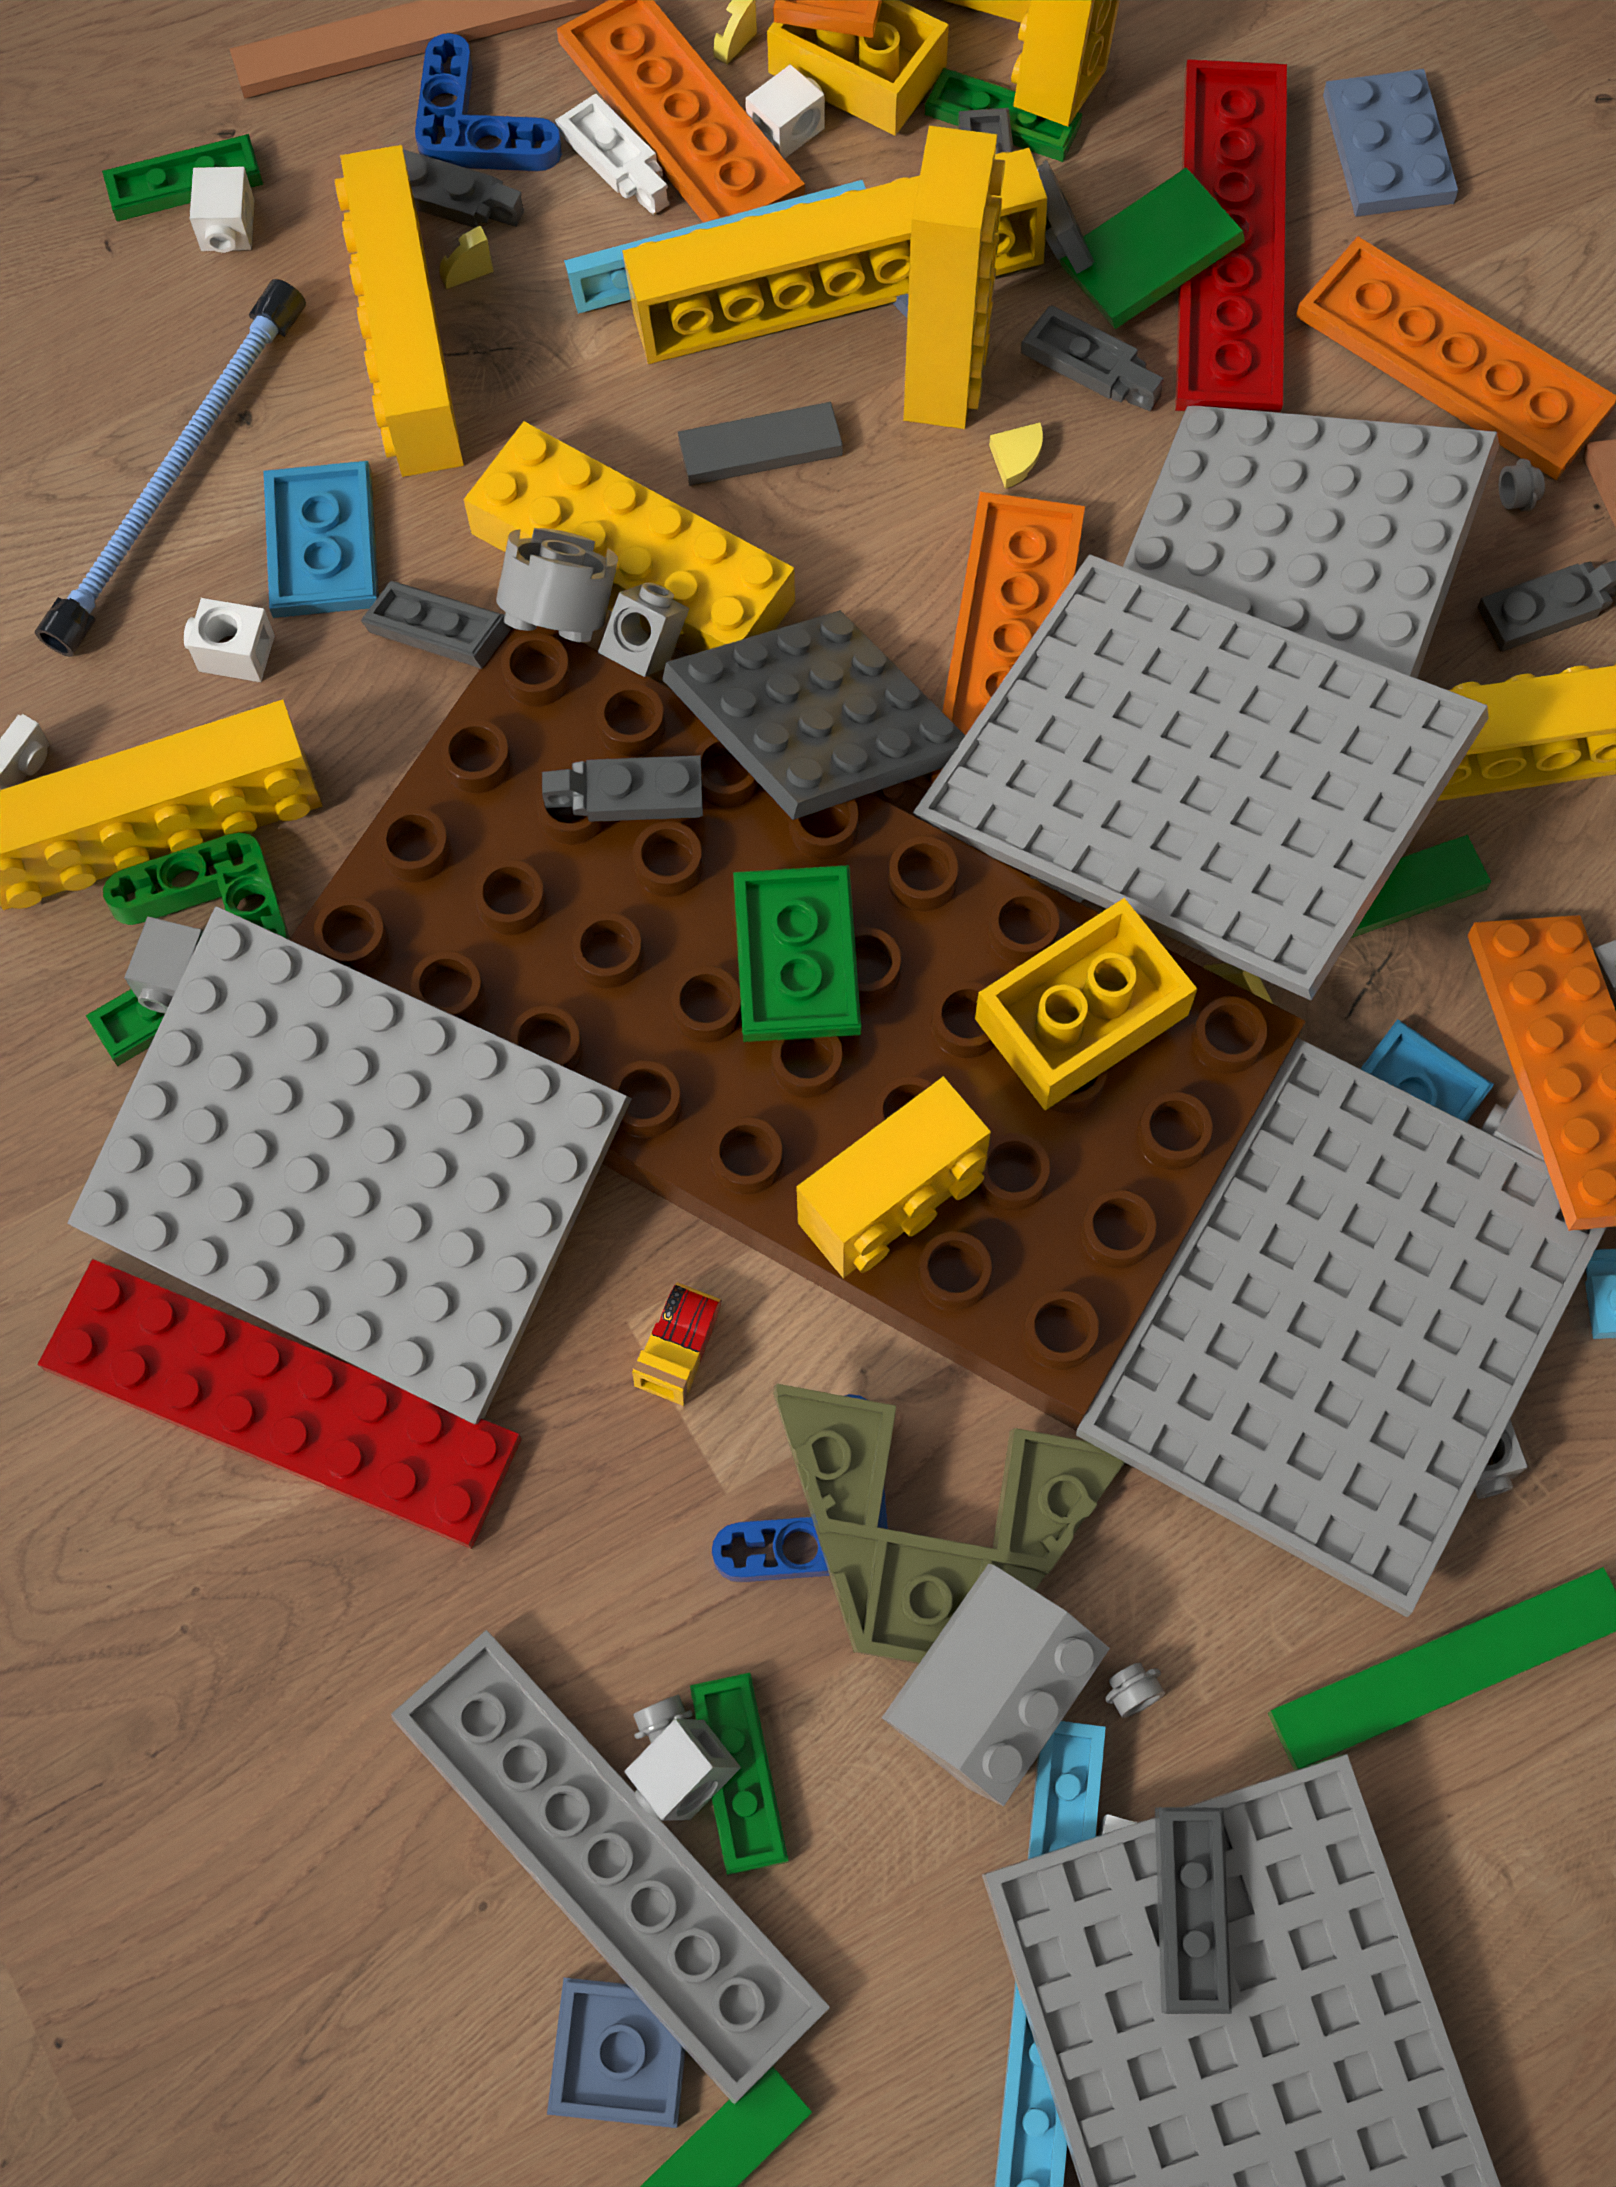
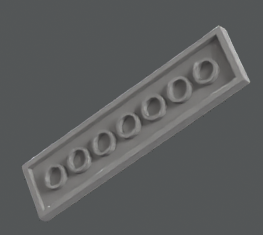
(611, 1866)

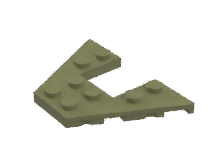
(903, 1585)

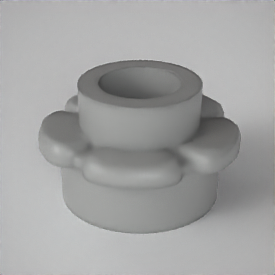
(1521, 485)
(1134, 1689)
(655, 1718)

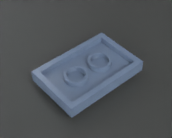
(1390, 142)

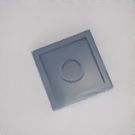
(614, 2058)

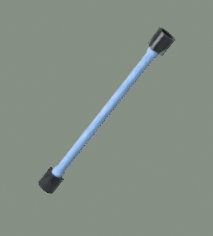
(70, 618)

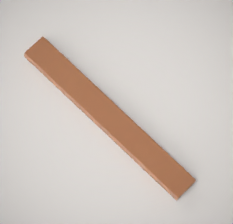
(383, 38)

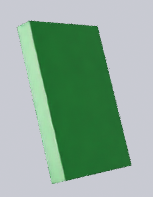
(1154, 247)
(796, 953)

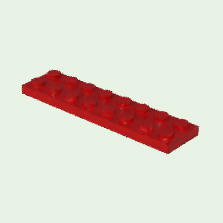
(1235, 307)
(280, 1403)

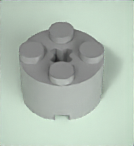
(555, 583)

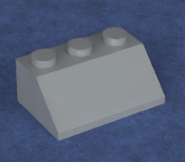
(996, 1684)

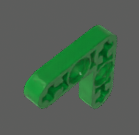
(229, 882)

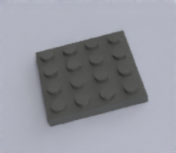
(815, 713)

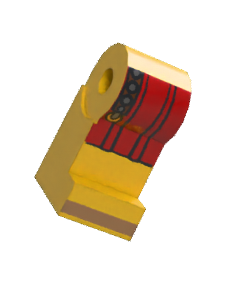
(677, 1344)

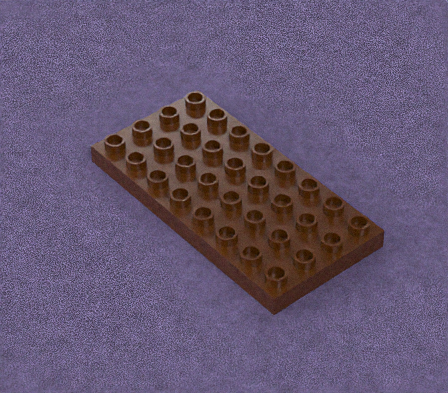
(625, 967)

